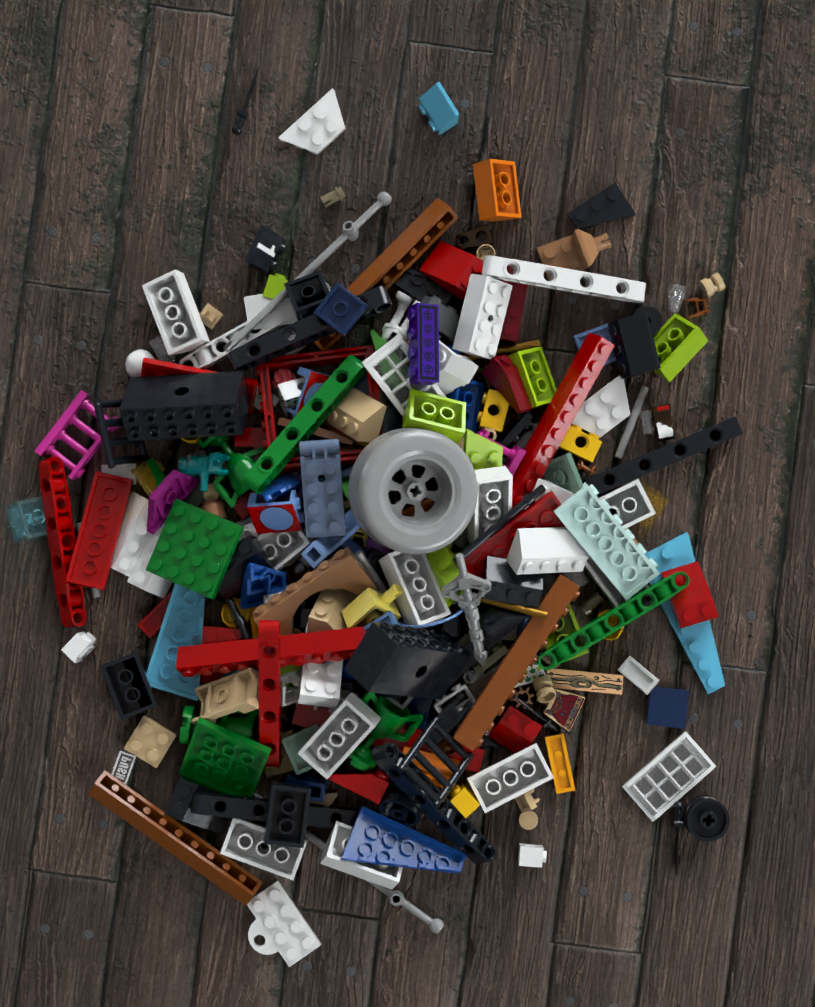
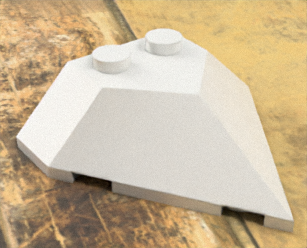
(453, 369)

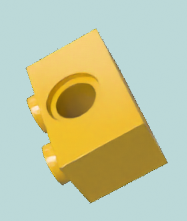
(493, 398)
(591, 446)
(463, 800)

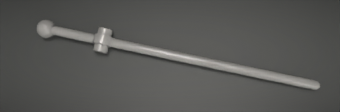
(350, 232)
(435, 924)

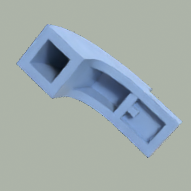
(325, 546)

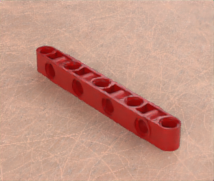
(61, 529)
(270, 689)

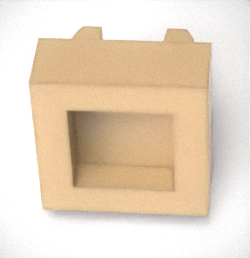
(210, 316)
(526, 801)

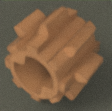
(521, 691)

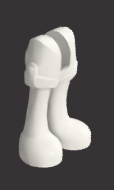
(388, 328)

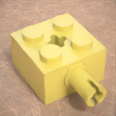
(370, 606)

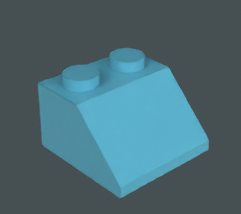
(439, 109)

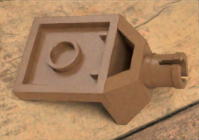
(573, 251)

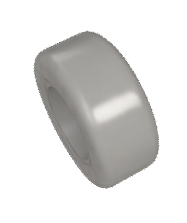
(453, 499)

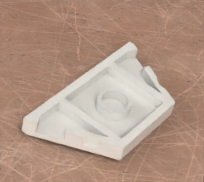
(317, 126)
(604, 408)

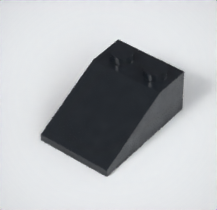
(180, 806)

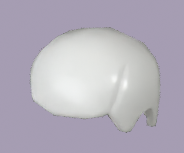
(134, 362)

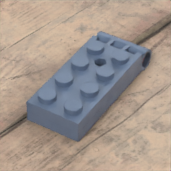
(324, 498)

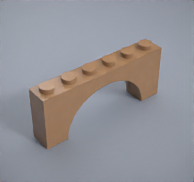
(340, 572)

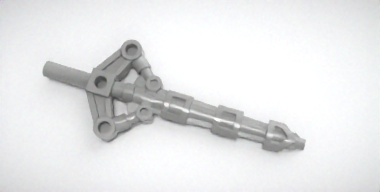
(469, 601)

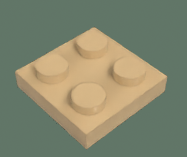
(150, 741)

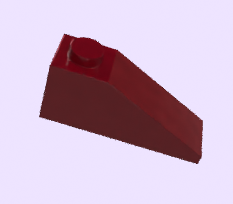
(508, 382)

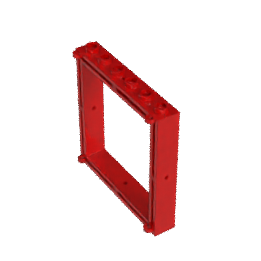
(306, 360)

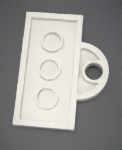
(280, 925)

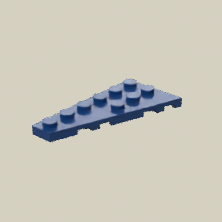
(389, 843)

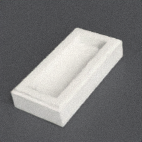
(638, 675)

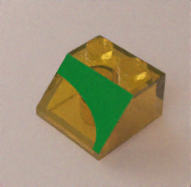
(149, 475)

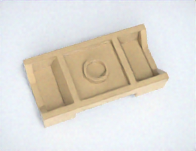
(229, 695)

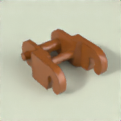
(699, 313)
(580, 465)

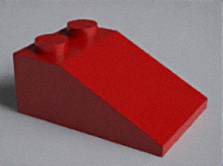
(451, 268)
(695, 601)
(218, 634)
(367, 784)

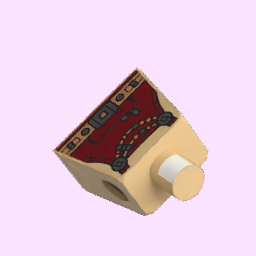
(564, 708)

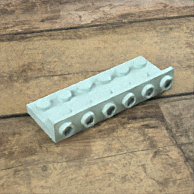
(607, 541)

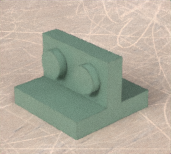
(564, 473)
(294, 743)

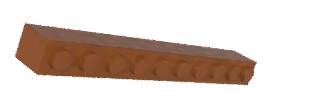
(400, 255)
(515, 662)
(175, 838)

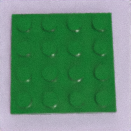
(194, 548)
(224, 759)

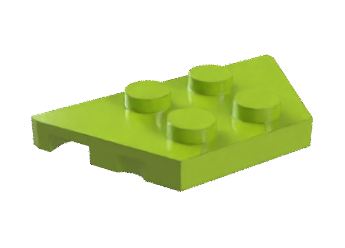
(482, 451)

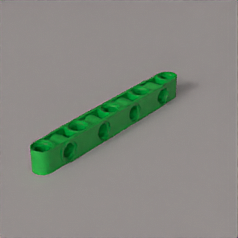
(304, 424)
(625, 613)

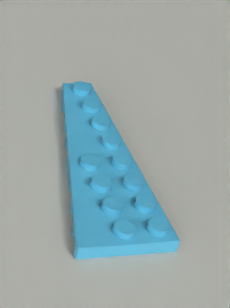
(179, 628)
(698, 638)

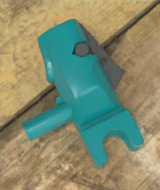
(203, 465)

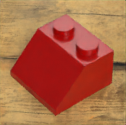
(515, 729)

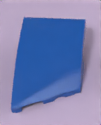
(280, 486)
(259, 581)

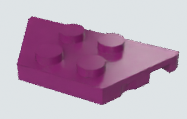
(160, 502)

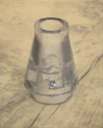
(675, 297)

